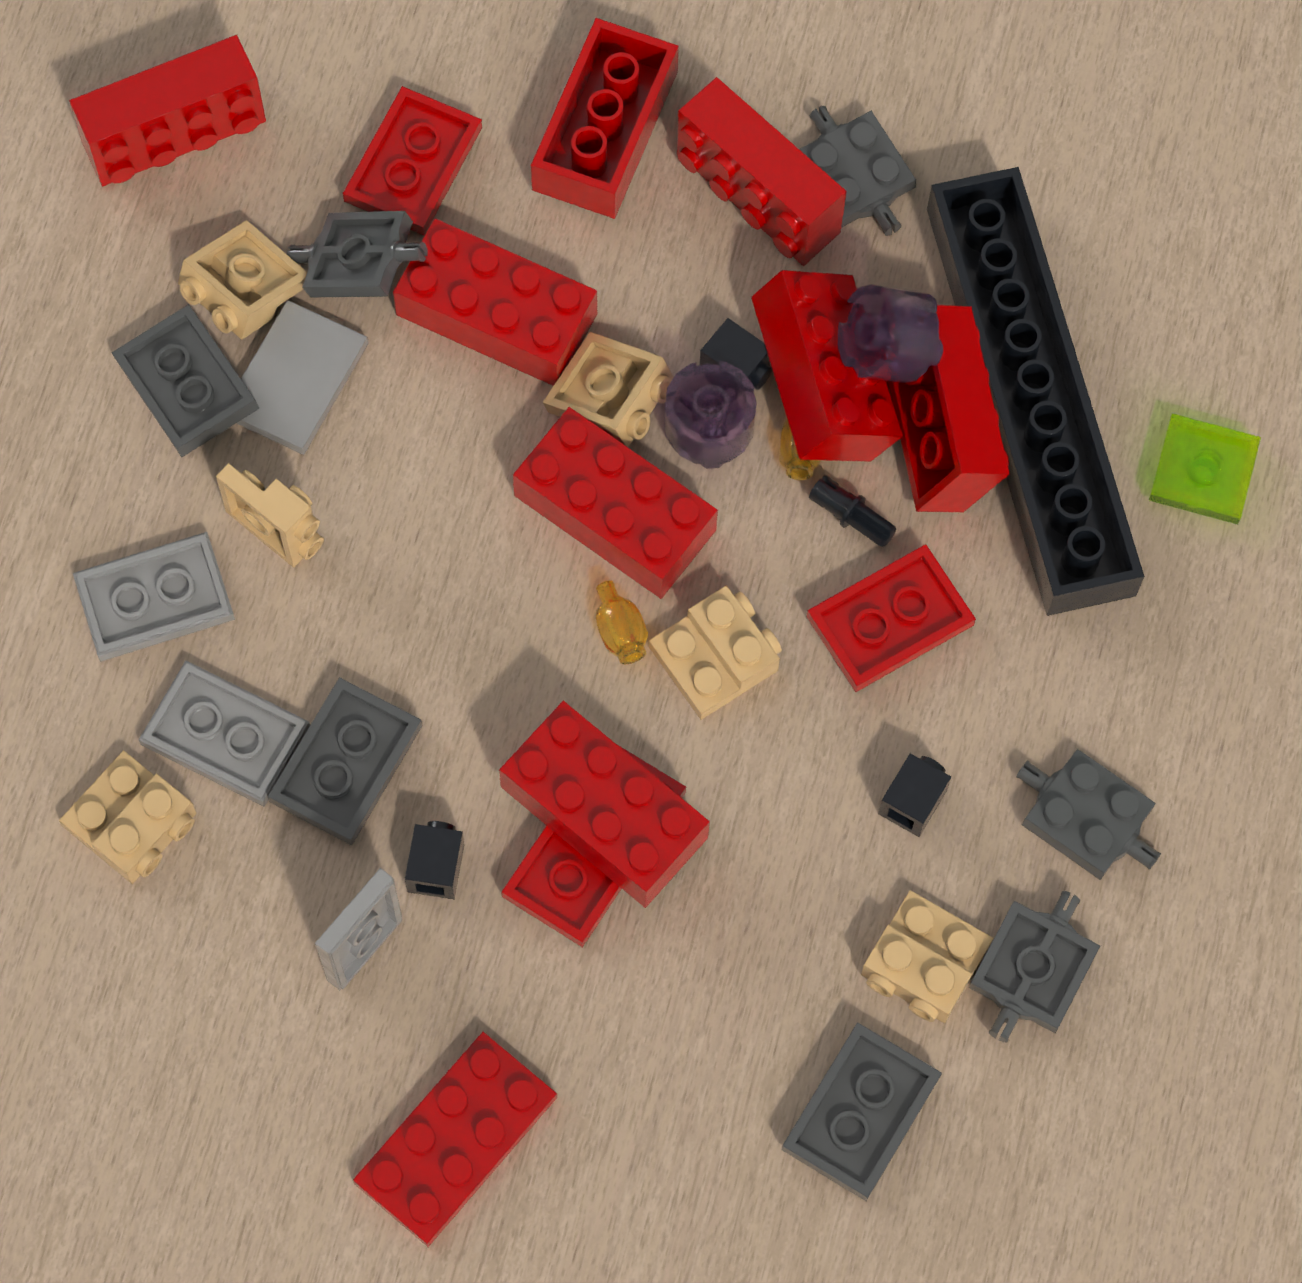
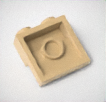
(240, 279)
(612, 387)
(274, 515)
(716, 651)
(129, 817)
(926, 958)

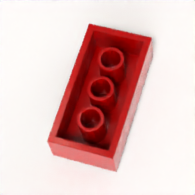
(169, 111)
(604, 118)
(759, 172)
(496, 302)
(825, 402)
(951, 422)
(615, 502)
(604, 803)

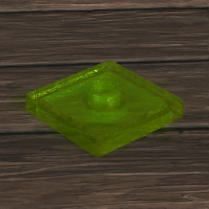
(1204, 468)

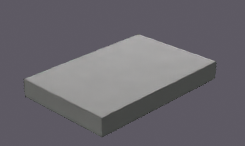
(299, 375)
(153, 596)
(224, 733)
(359, 930)

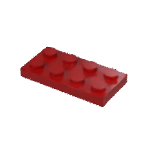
(563, 886)
(455, 1139)

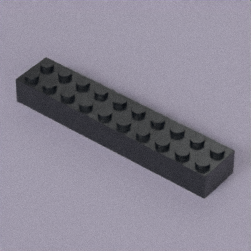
(1045, 414)

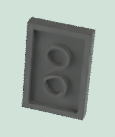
(185, 380)
(345, 761)
(861, 1111)

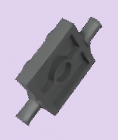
(863, 164)
(357, 254)
(1088, 814)
(1034, 966)

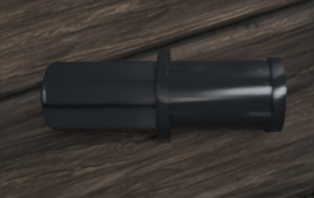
(852, 511)

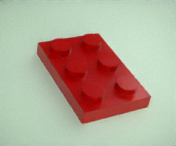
(413, 158)
(890, 618)

